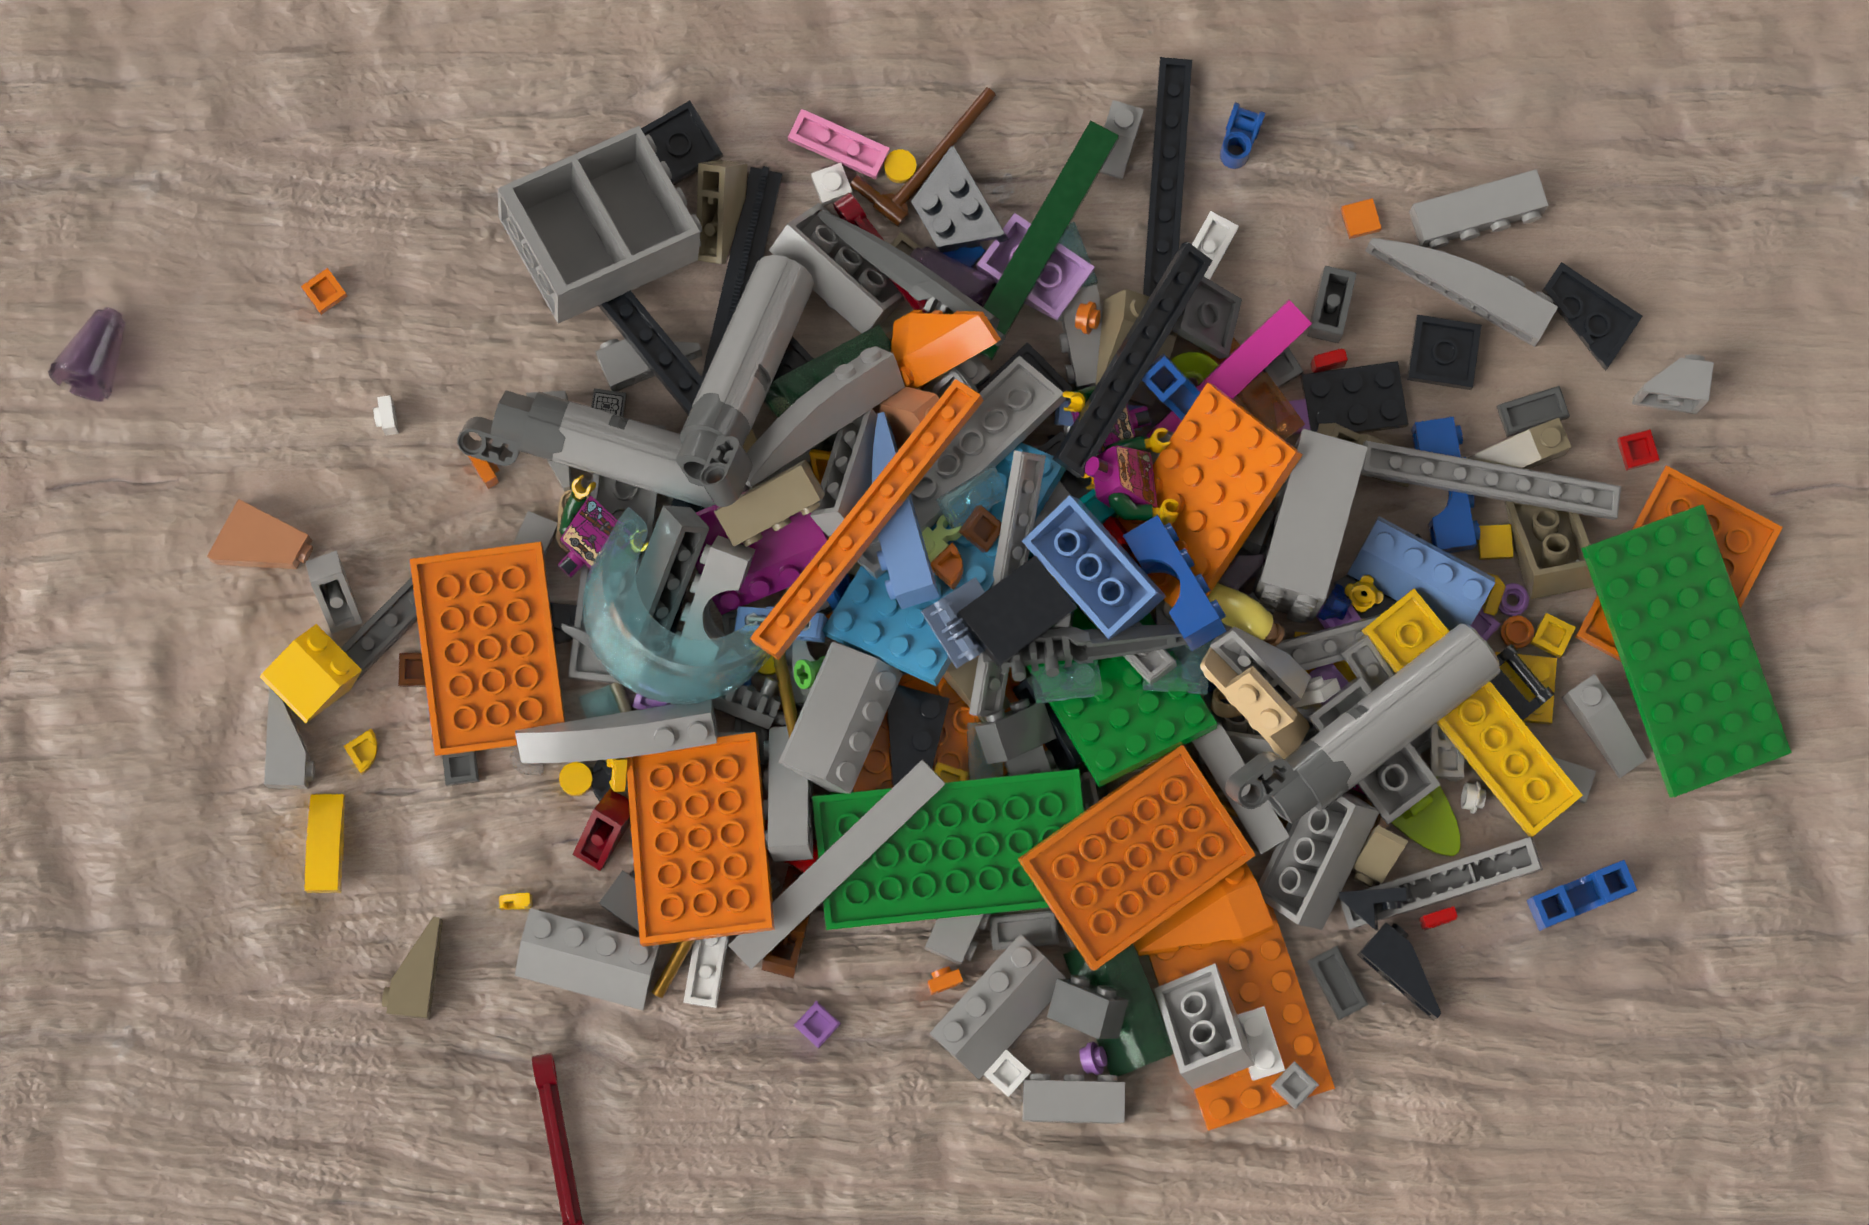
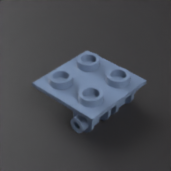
(949, 628)

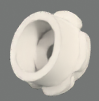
(1473, 796)

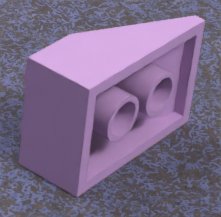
(1057, 283)

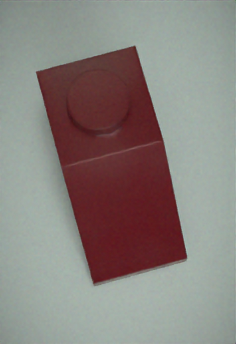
(603, 830)

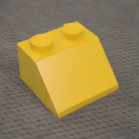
(311, 673)

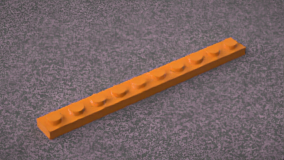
(866, 519)

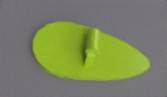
(1431, 824)

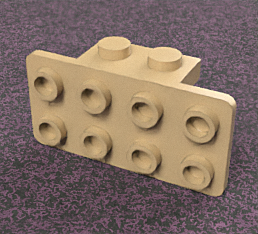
(1259, 703)

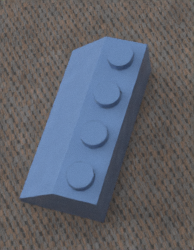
(1406, 562)
(1093, 567)

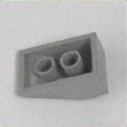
(1203, 1027)

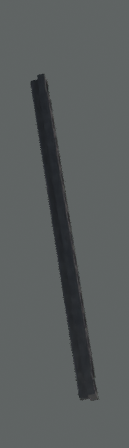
(747, 248)

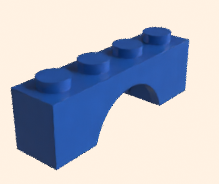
(1171, 386)
(1453, 527)
(1193, 612)

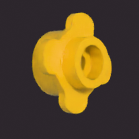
(1362, 602)

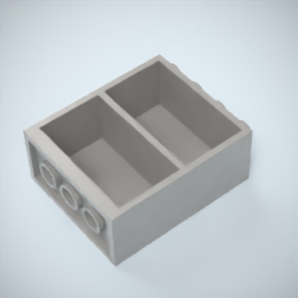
(599, 223)
(1309, 526)

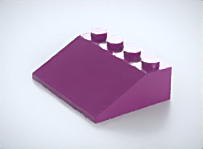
(776, 561)

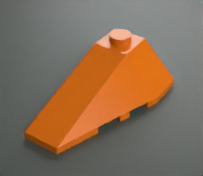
(938, 342)
(1224, 912)

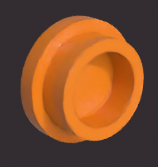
(1087, 317)
(1517, 631)

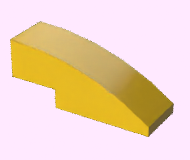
(325, 844)

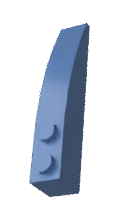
(901, 538)

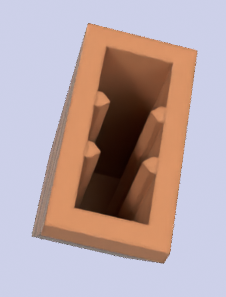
(906, 411)
(259, 540)

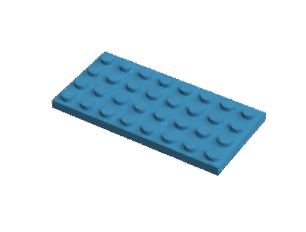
(902, 637)

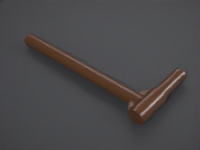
(894, 206)

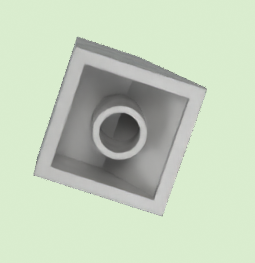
(1679, 387)

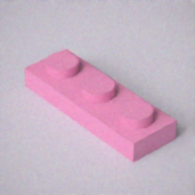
(838, 144)

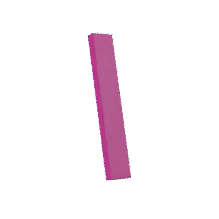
(1250, 357)

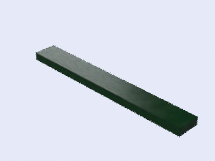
(1049, 227)

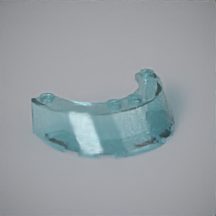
(641, 650)

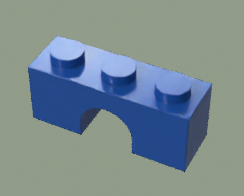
(1581, 895)

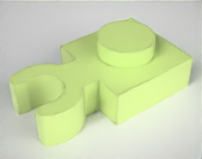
(937, 540)

